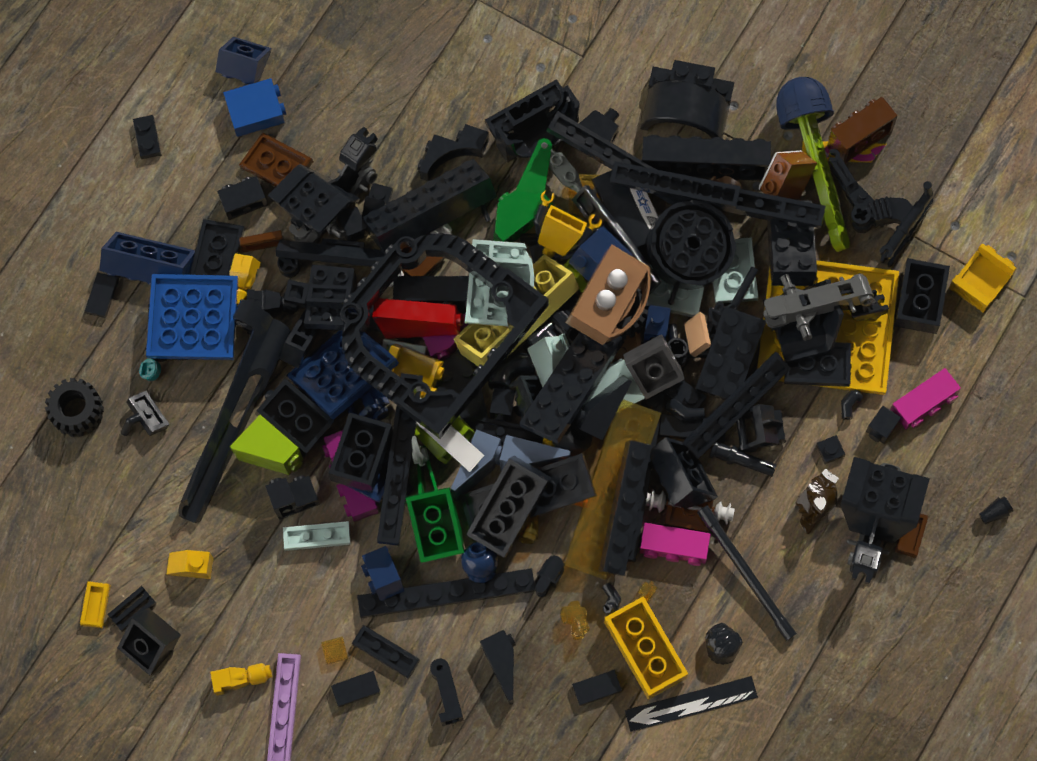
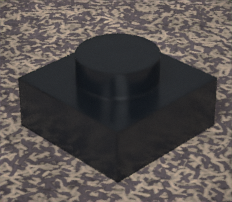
(830, 449)

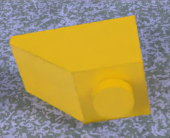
(190, 564)

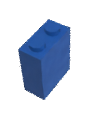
(255, 107)

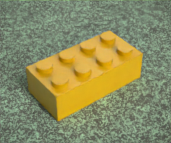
(646, 648)

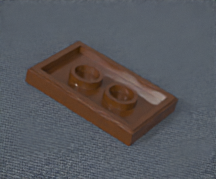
(272, 160)

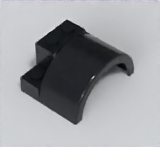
(688, 97)

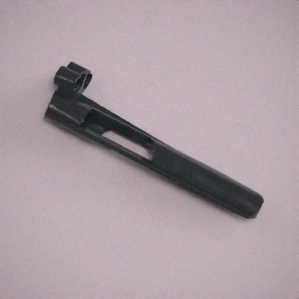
(259, 358)

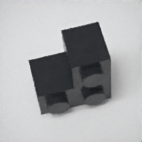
(291, 497)

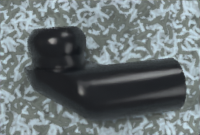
(613, 600)

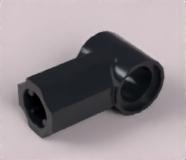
(558, 320)

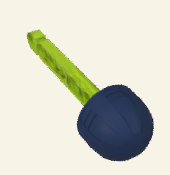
(803, 105)

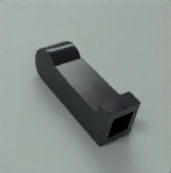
(441, 672)

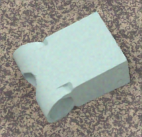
(612, 373)

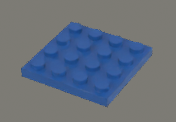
(192, 317)

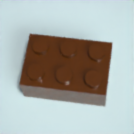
(862, 129)

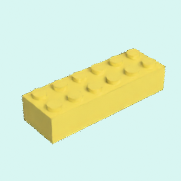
(549, 279)

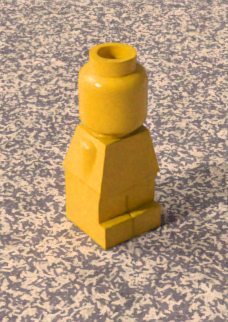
(245, 268)
(237, 678)

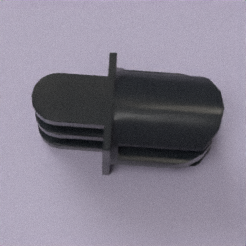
(549, 575)

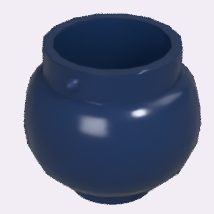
(479, 562)

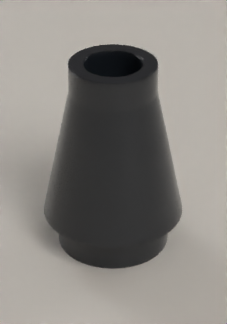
(996, 510)

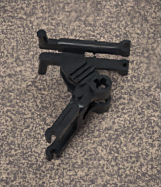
(882, 210)

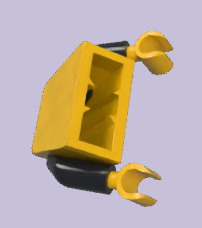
(559, 230)

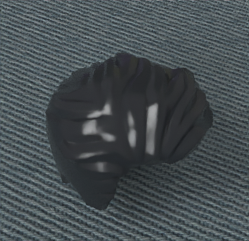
(722, 643)

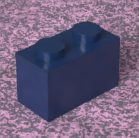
(382, 573)

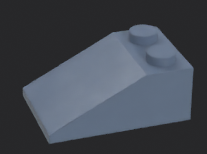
(491, 449)
(531, 452)

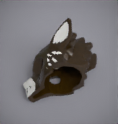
(817, 499)

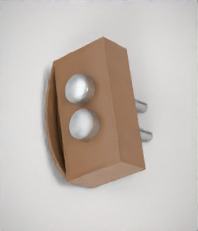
(611, 296)

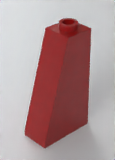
(416, 318)

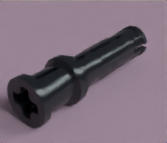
(732, 455)

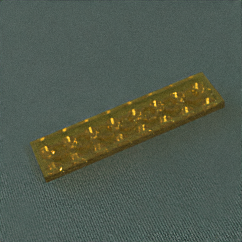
(587, 543)

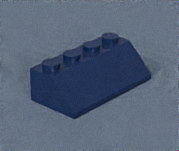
(140, 258)

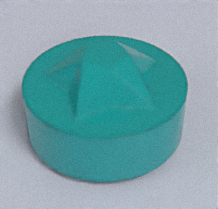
(150, 369)

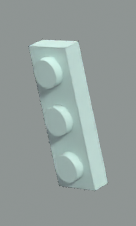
(316, 536)

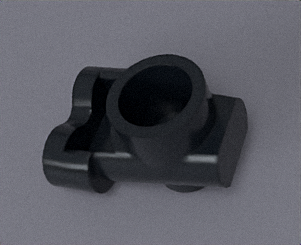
(542, 331)

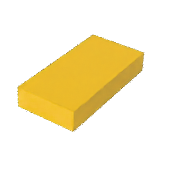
(95, 604)

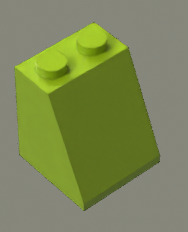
(267, 448)

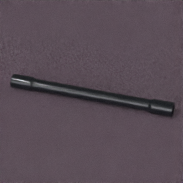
(780, 621)

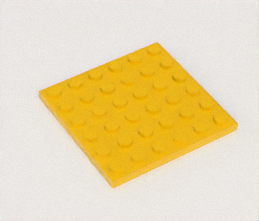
(868, 338)

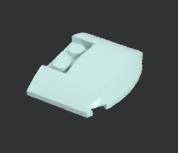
(480, 305)

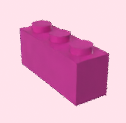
(926, 399)
(674, 544)

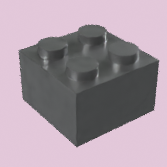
(653, 366)

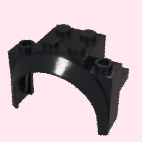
(529, 120)

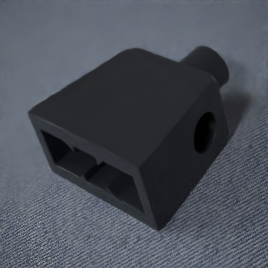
(602, 124)

